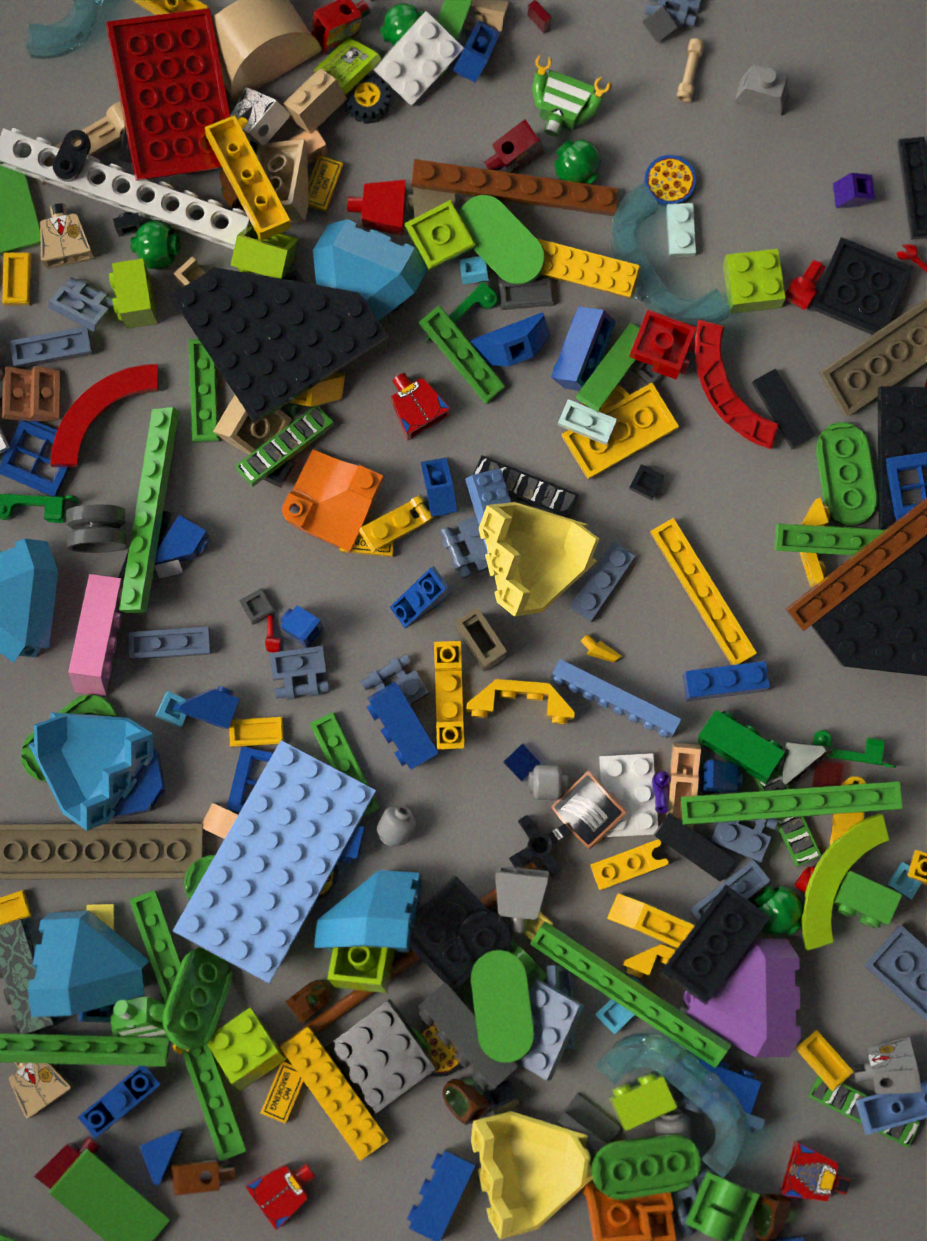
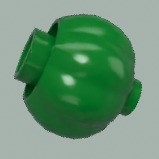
(399, 21)
(578, 161)
(156, 244)
(783, 907)

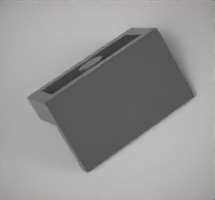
(588, 1120)

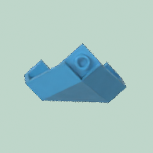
(368, 265)
(26, 598)
(90, 762)
(373, 914)
(82, 966)

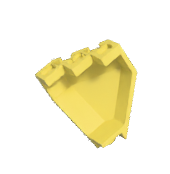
(534, 555)
(528, 1169)

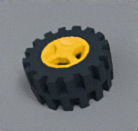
(368, 89)

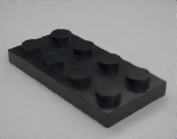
(715, 944)

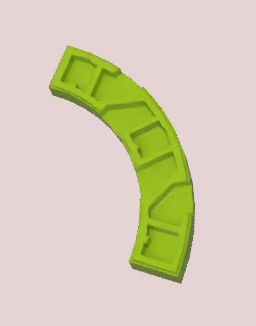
(829, 874)

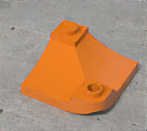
(332, 499)
(630, 1219)

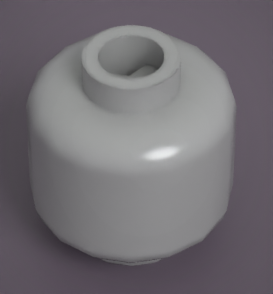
(547, 782)
(396, 826)
(673, 1122)

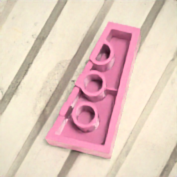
(96, 635)

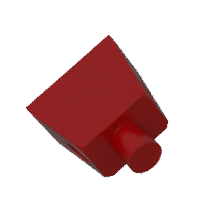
(381, 206)

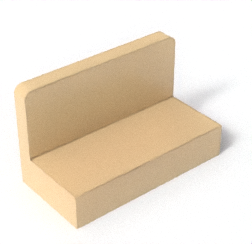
(487, 11)

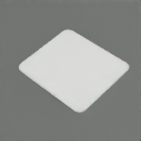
(168, 569)

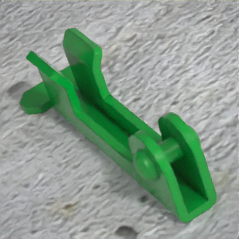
(481, 295)
(53, 505)
(872, 755)

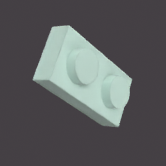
(680, 230)
(587, 422)

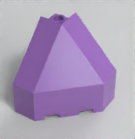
(756, 1002)

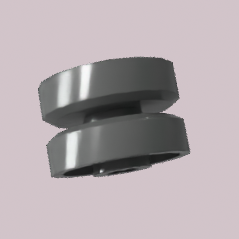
(96, 528)

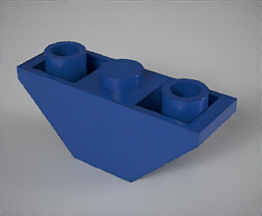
(513, 342)
(421, 597)
(145, 792)
(119, 1101)

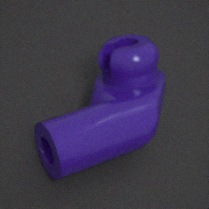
(661, 790)

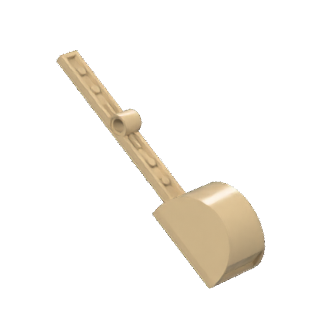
(254, 47)

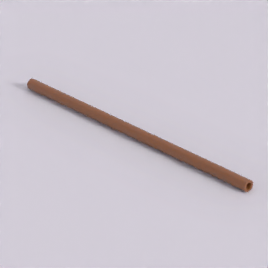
(398, 967)

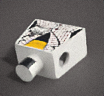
(259, 116)

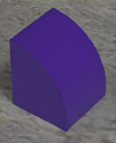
(853, 190)

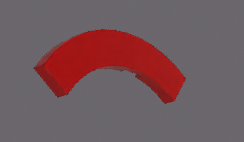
(721, 393)
(93, 404)

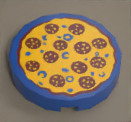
(670, 179)

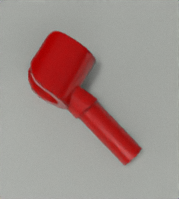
(912, 255)
(272, 644)

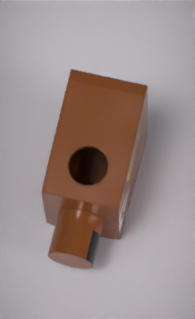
(187, 1176)

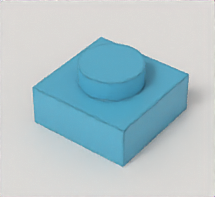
(473, 270)
(166, 710)
(902, 883)

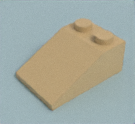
(288, 174)

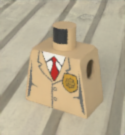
(63, 239)
(38, 1086)

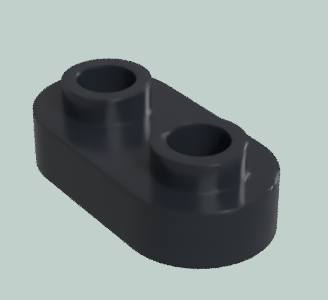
(72, 154)

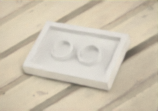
(418, 58)
(630, 781)

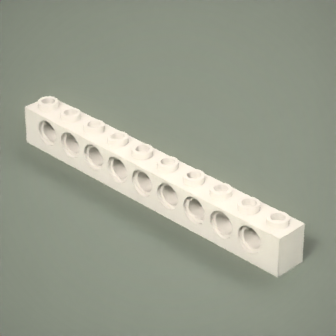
(15, 140)

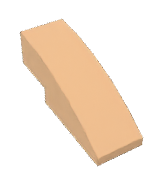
(683, 775)

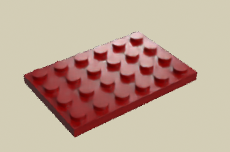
(168, 90)

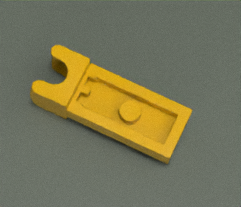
(627, 865)

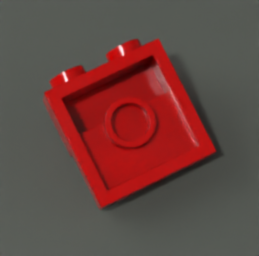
(664, 344)

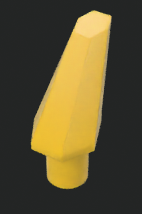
(600, 650)

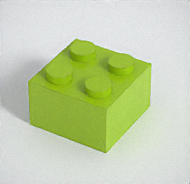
(267, 257)
(753, 281)
(133, 293)
(361, 968)
(245, 1049)
(642, 1101)

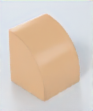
(315, 145)
(219, 820)

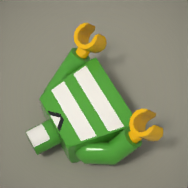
(564, 99)
(139, 1019)

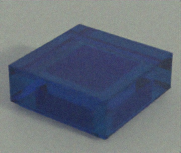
(521, 762)

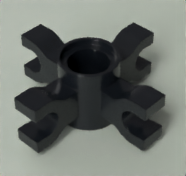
(528, 852)

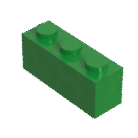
(741, 746)

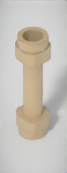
(686, 88)

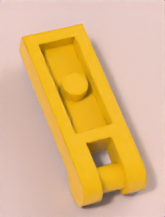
(396, 524)

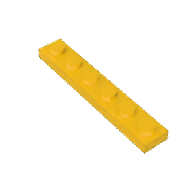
(703, 592)

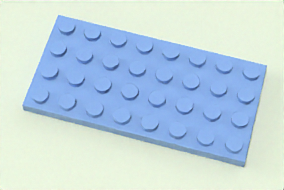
(274, 862)

